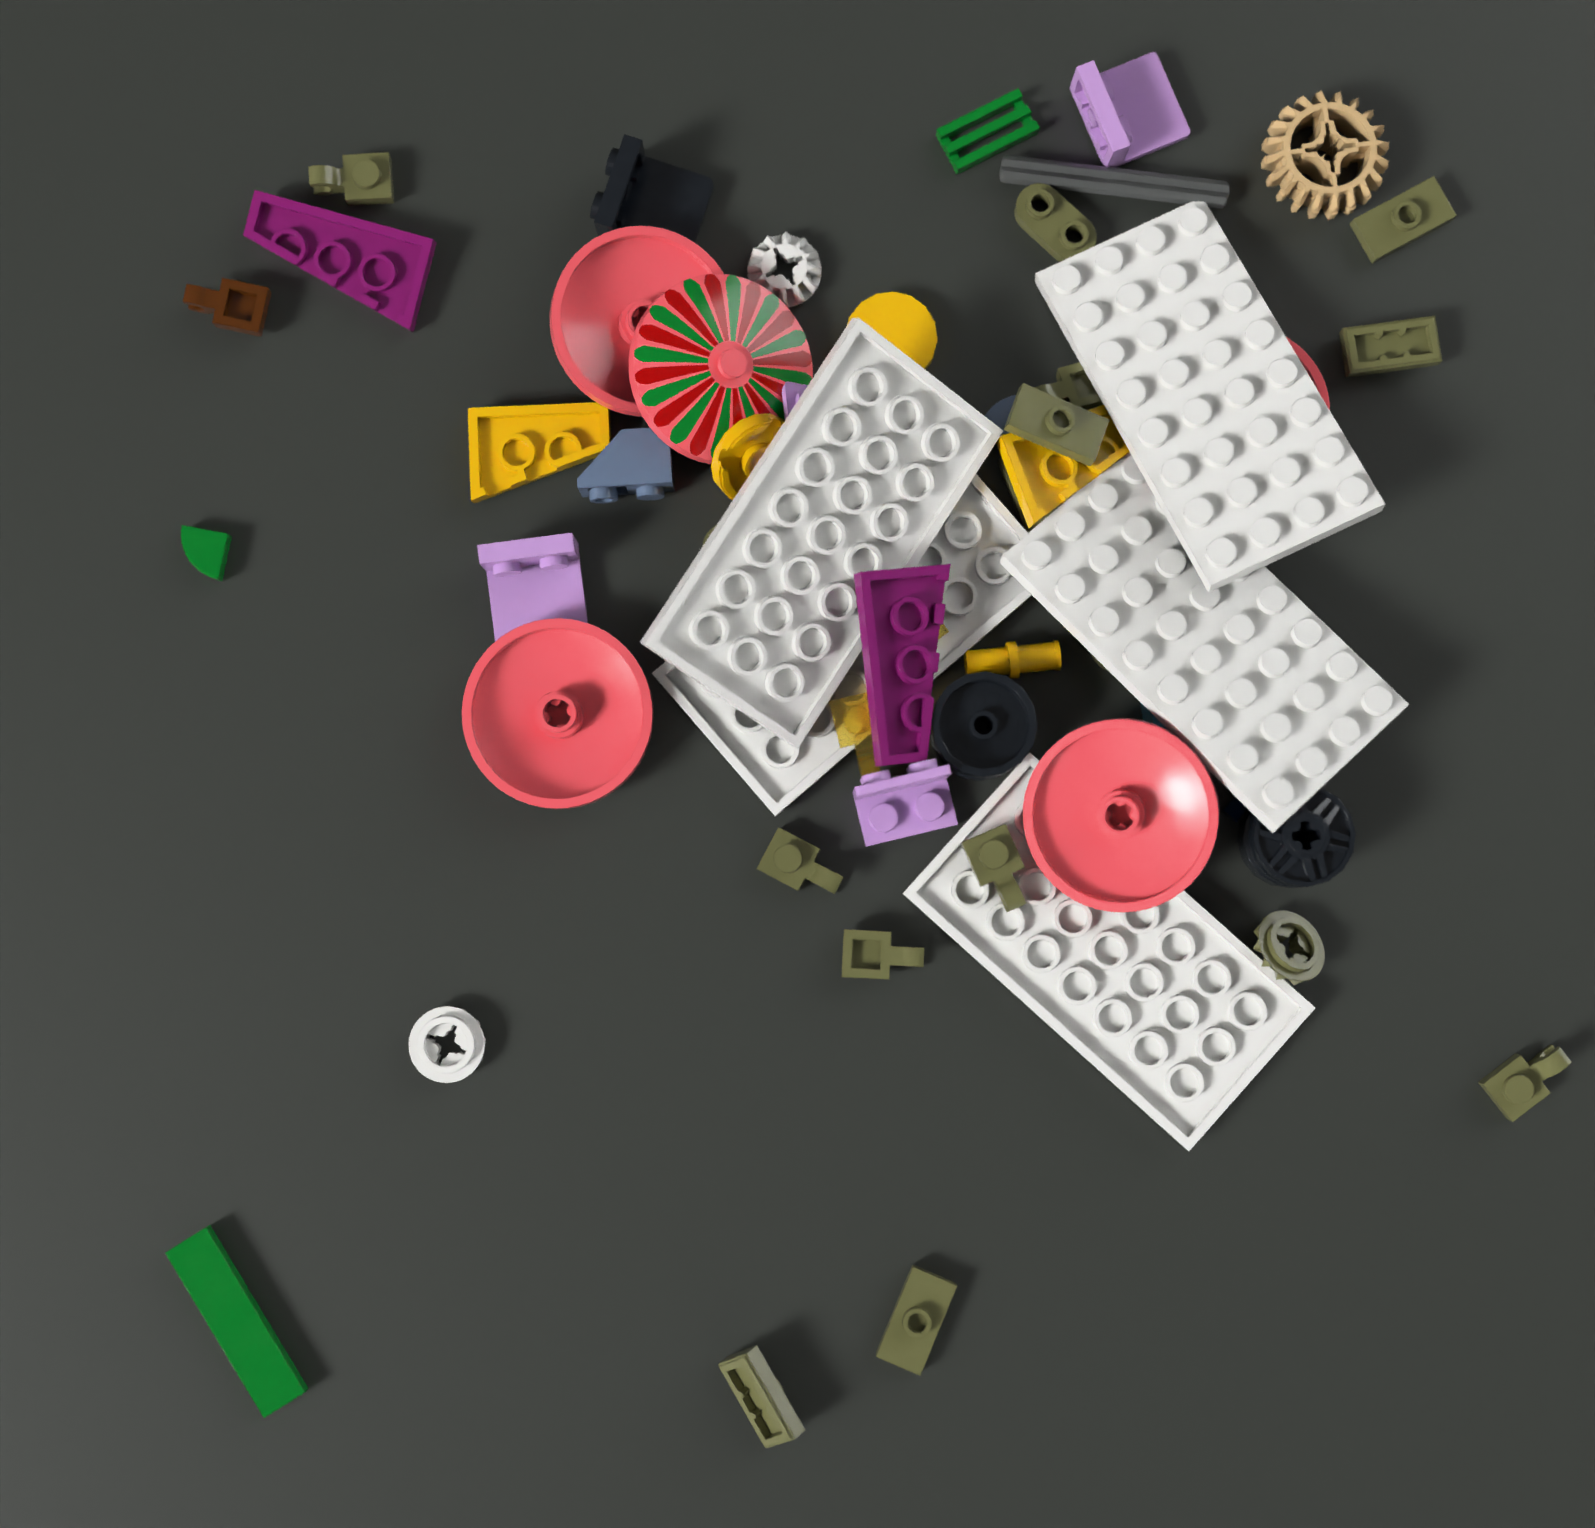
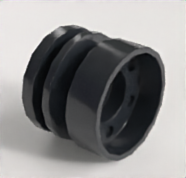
(1288, 862)

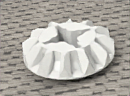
(792, 249)
(426, 1053)

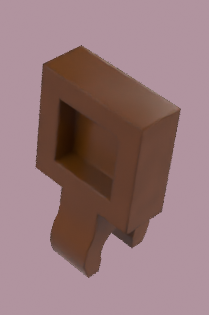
(235, 306)

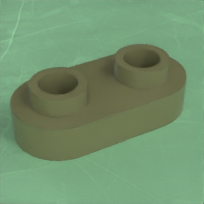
(1051, 225)

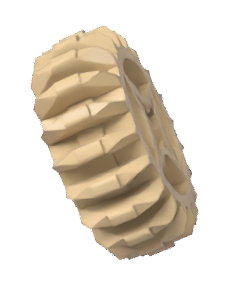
(1358, 147)

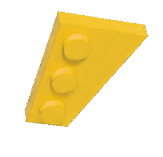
(531, 442)
(1047, 478)

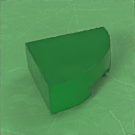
(206, 550)

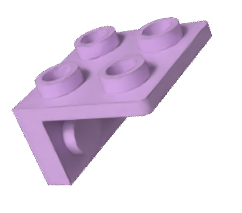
(1128, 109)
(533, 580)
(904, 804)

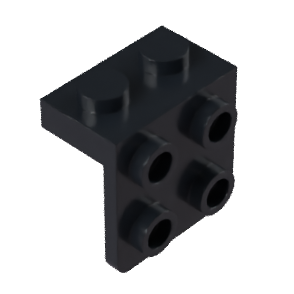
(650, 193)

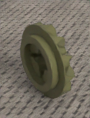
(1304, 944)

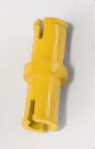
(1014, 659)

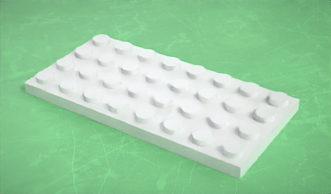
(1208, 394)
(840, 491)
(976, 602)
(1230, 670)
(1144, 995)

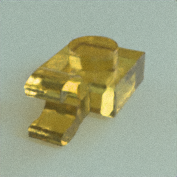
(854, 729)

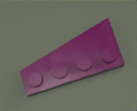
(356, 256)
(899, 643)

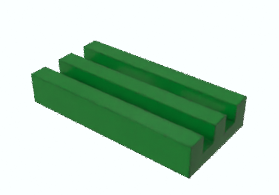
(1021, 113)

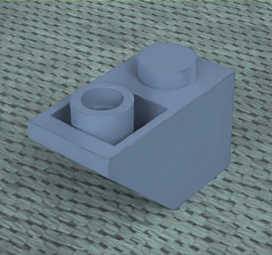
(630, 464)

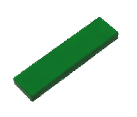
(237, 1321)

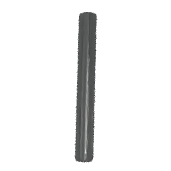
(1114, 181)

